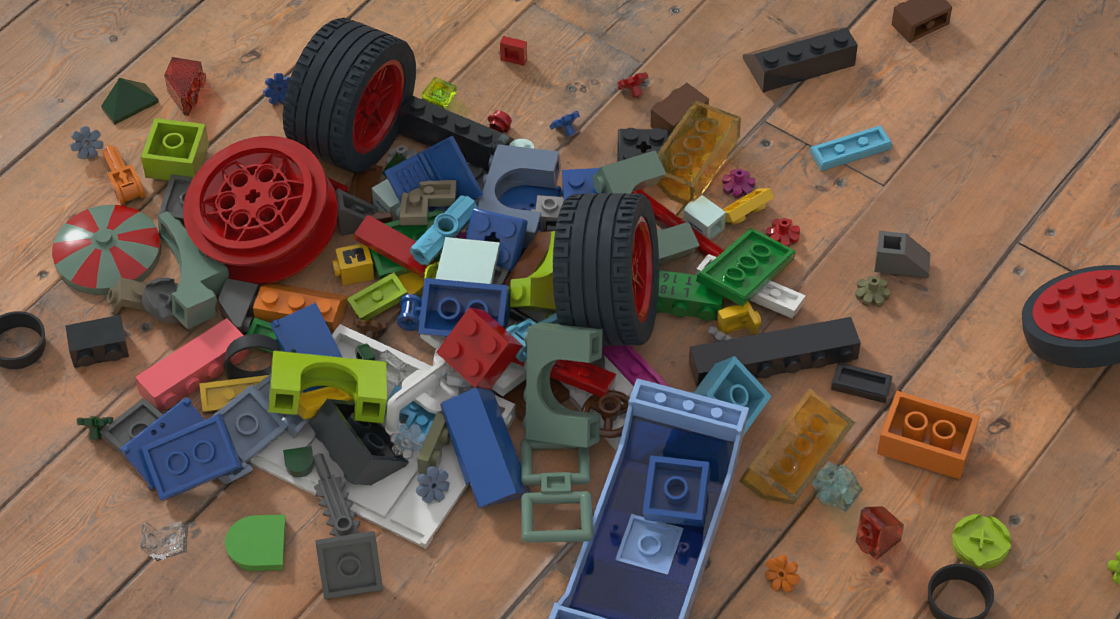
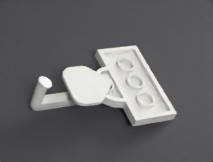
(439, 384)

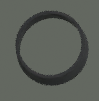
(28, 320)
(243, 343)
(964, 573)

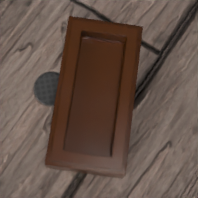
(363, 182)

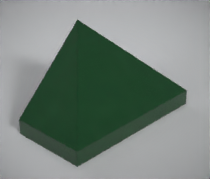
(127, 100)

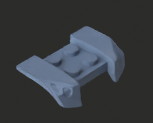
(253, 426)

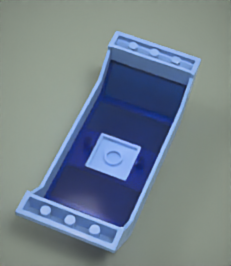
(651, 566)

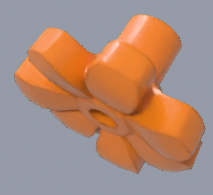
(782, 573)

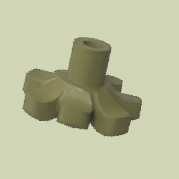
(872, 290)

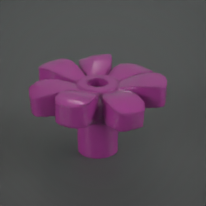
(738, 182)

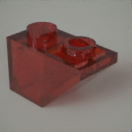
(184, 82)
(878, 531)

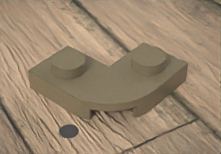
(416, 203)

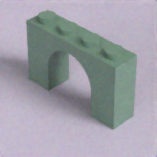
(638, 174)
(545, 417)

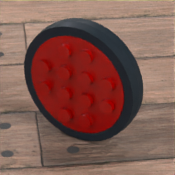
(1076, 318)

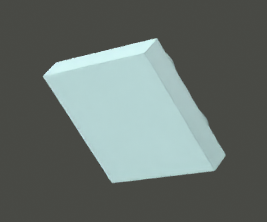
(468, 260)

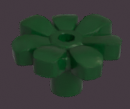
(95, 424)

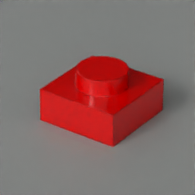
(513, 50)

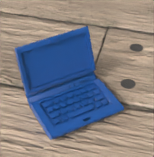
(435, 163)

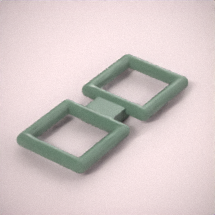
(555, 490)

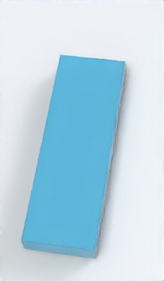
(850, 148)

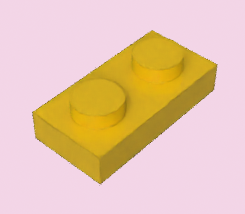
(752, 202)

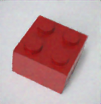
(479, 348)

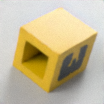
(353, 264)

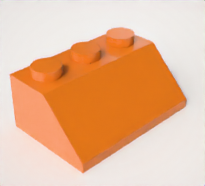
(281, 300)

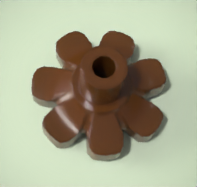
(371, 327)

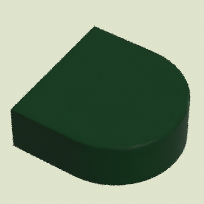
(364, 352)
(299, 461)

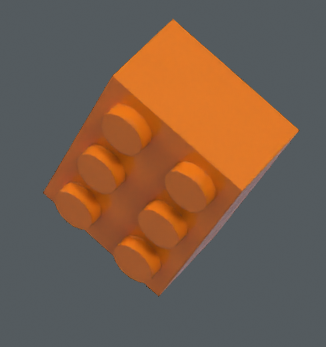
(928, 434)

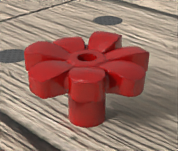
(633, 83)
(783, 231)

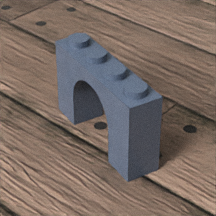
(517, 167)

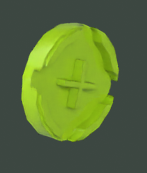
(981, 541)

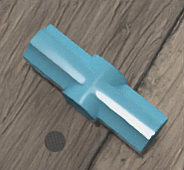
(433, 240)

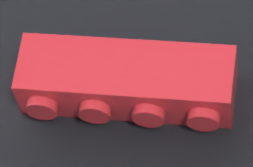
(189, 366)

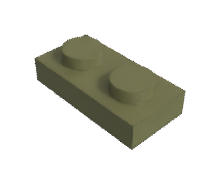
(431, 452)

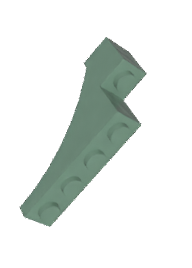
(200, 275)

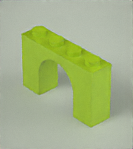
(359, 378)

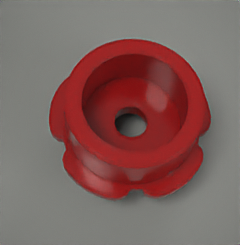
(500, 121)

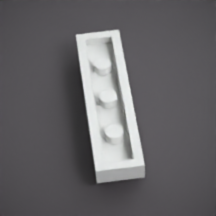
(771, 295)

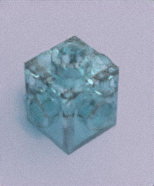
(836, 486)

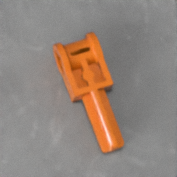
(122, 178)

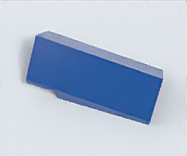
(483, 447)

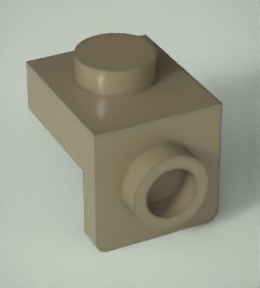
(126, 294)

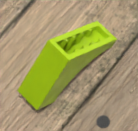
(536, 290)

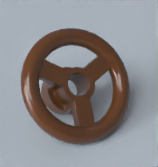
(610, 408)

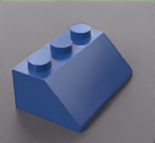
(448, 300)

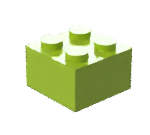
(174, 149)

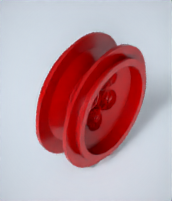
(261, 209)

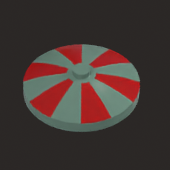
(105, 246)

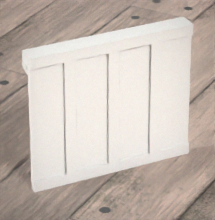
(393, 500)

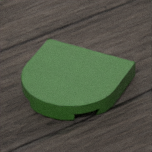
(257, 542)

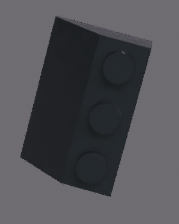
(358, 447)

